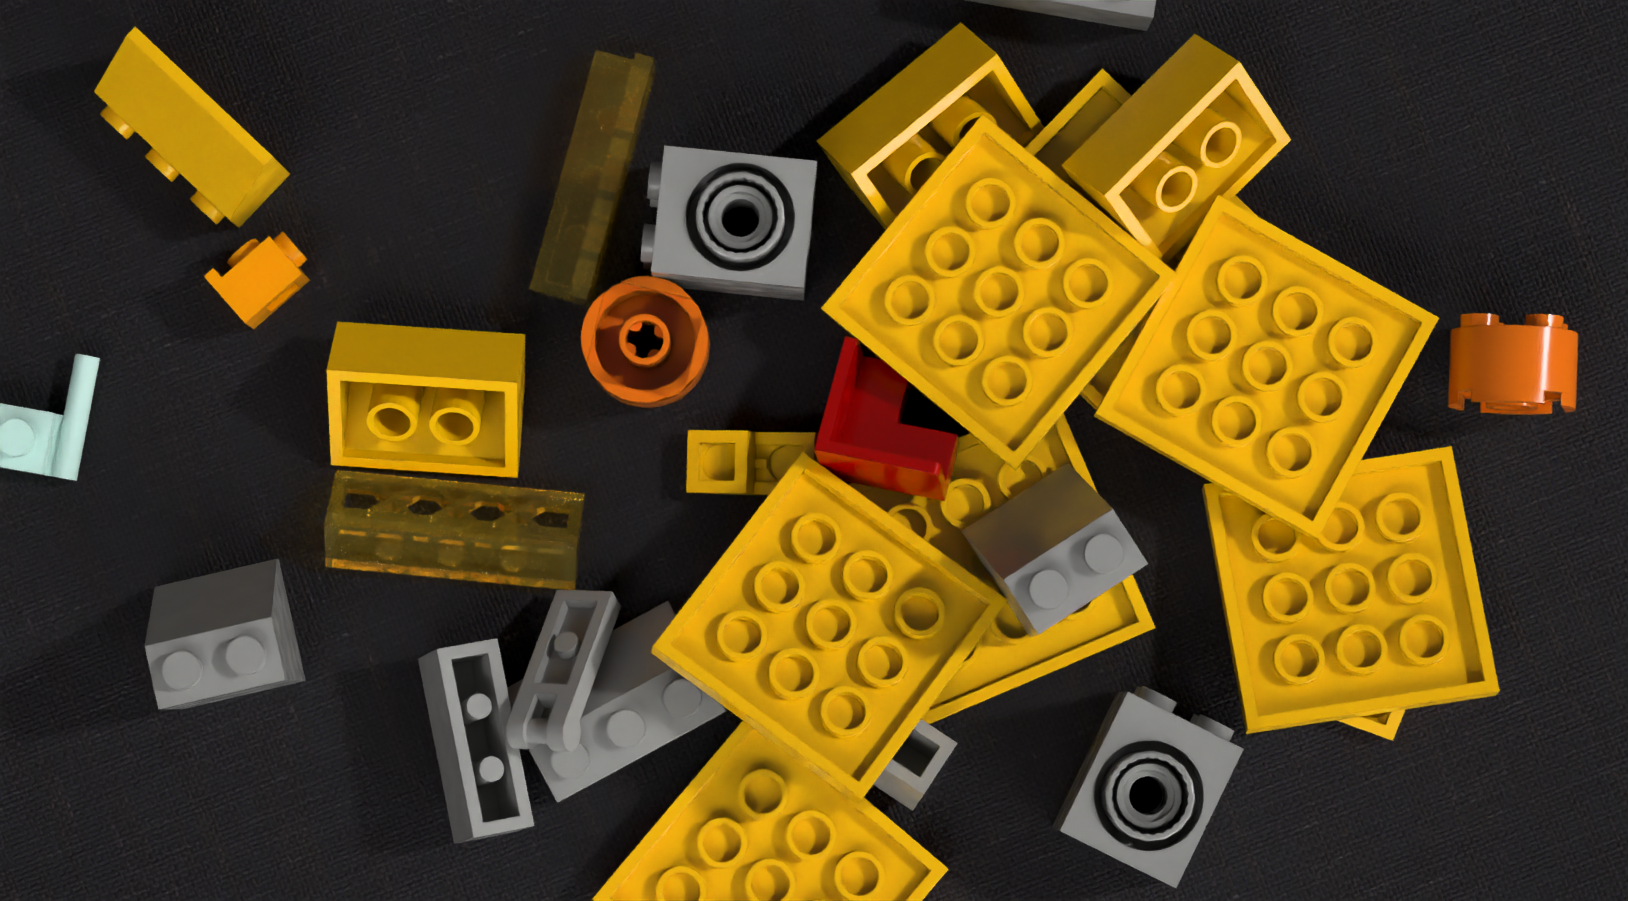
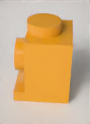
(260, 278)

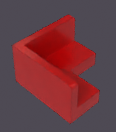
(865, 435)

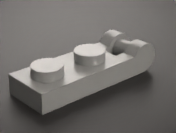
(562, 670)

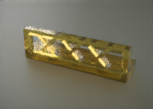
(593, 177)
(453, 540)

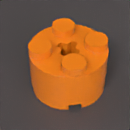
(625, 313)
(1513, 365)

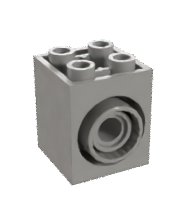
(701, 192)
(1182, 758)

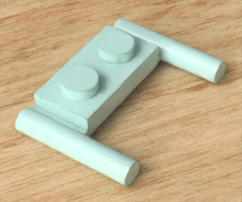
(49, 441)

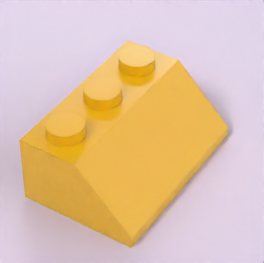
(920, 116)
(187, 132)
(1177, 146)
(426, 399)

